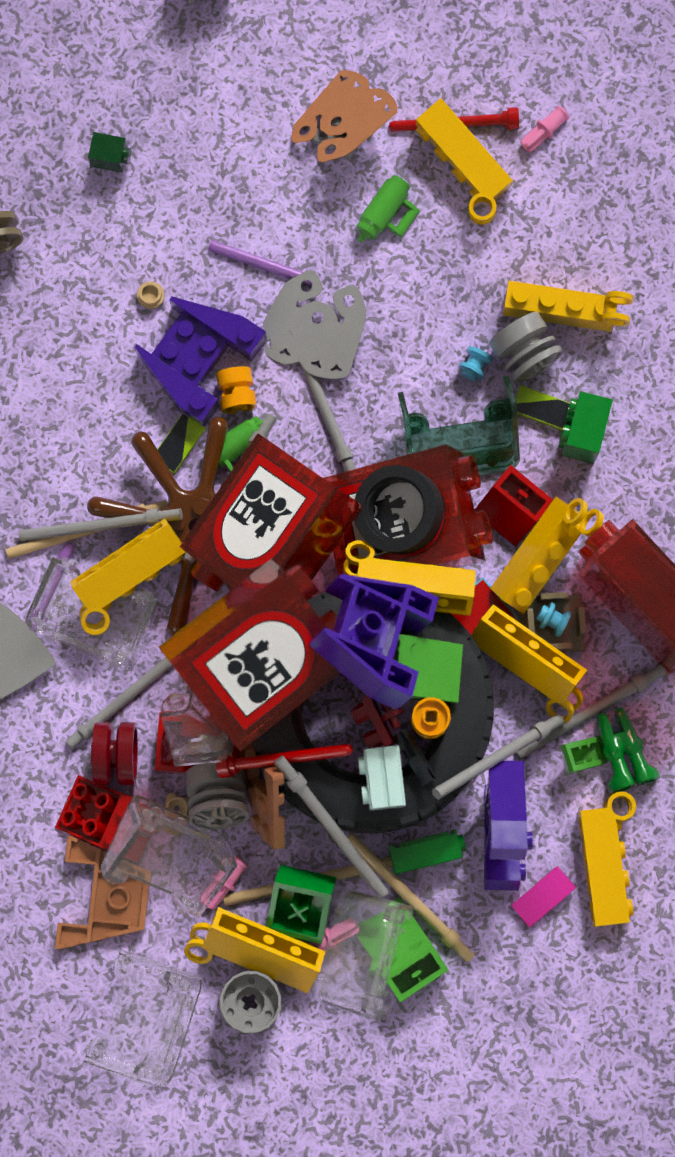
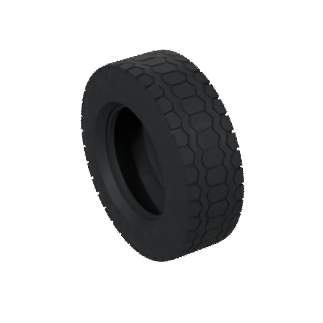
(448, 755)

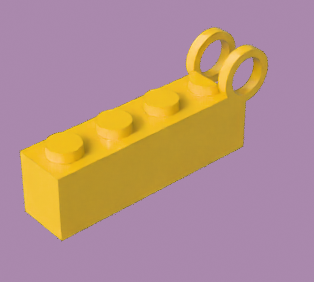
(466, 155)
(567, 306)
(544, 551)
(123, 571)
(451, 585)
(530, 659)
(603, 862)
(257, 949)

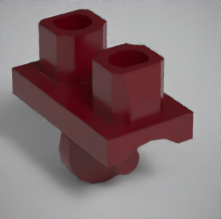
(381, 734)

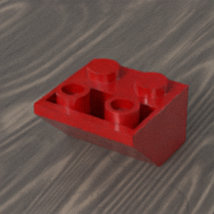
(514, 505)

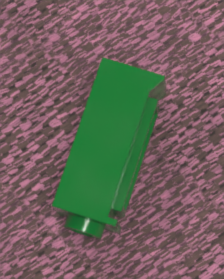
(426, 851)

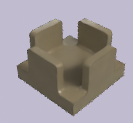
(573, 635)

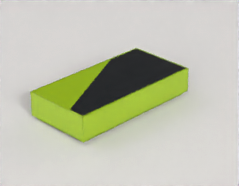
(541, 407)
(180, 442)

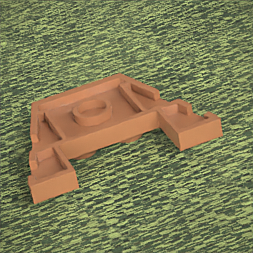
(265, 802)
(113, 907)

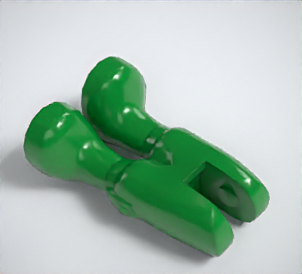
(624, 742)

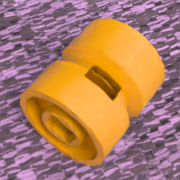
(236, 390)
(430, 718)

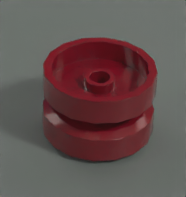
(112, 753)

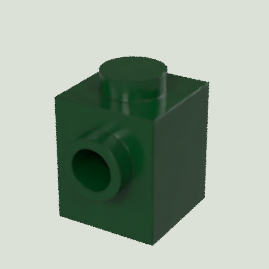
(109, 152)

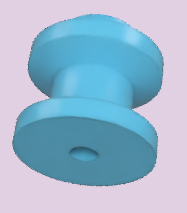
(472, 368)
(549, 617)

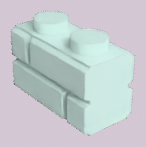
(383, 778)

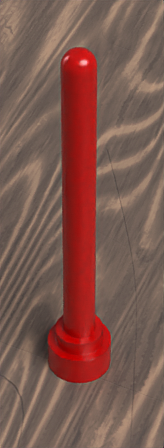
(508, 119)
(231, 766)

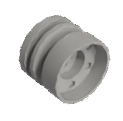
(523, 343)
(215, 800)
(266, 997)

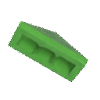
(583, 755)

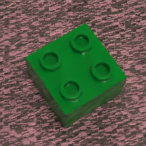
(587, 426)
(301, 903)

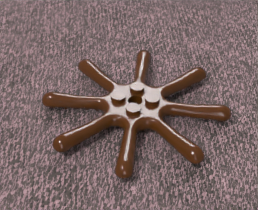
(190, 501)

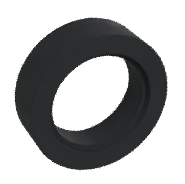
(432, 509)

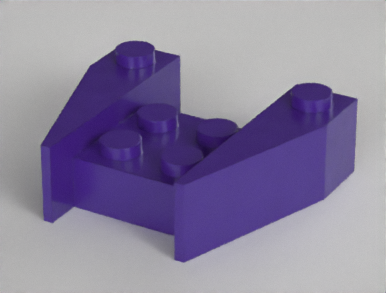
(193, 350)
(369, 632)
(505, 827)

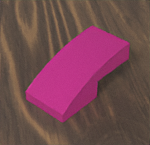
(543, 896)

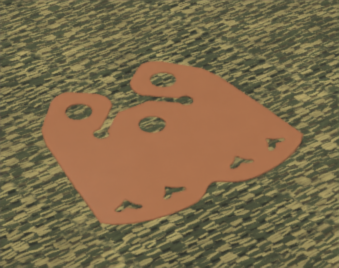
(354, 106)

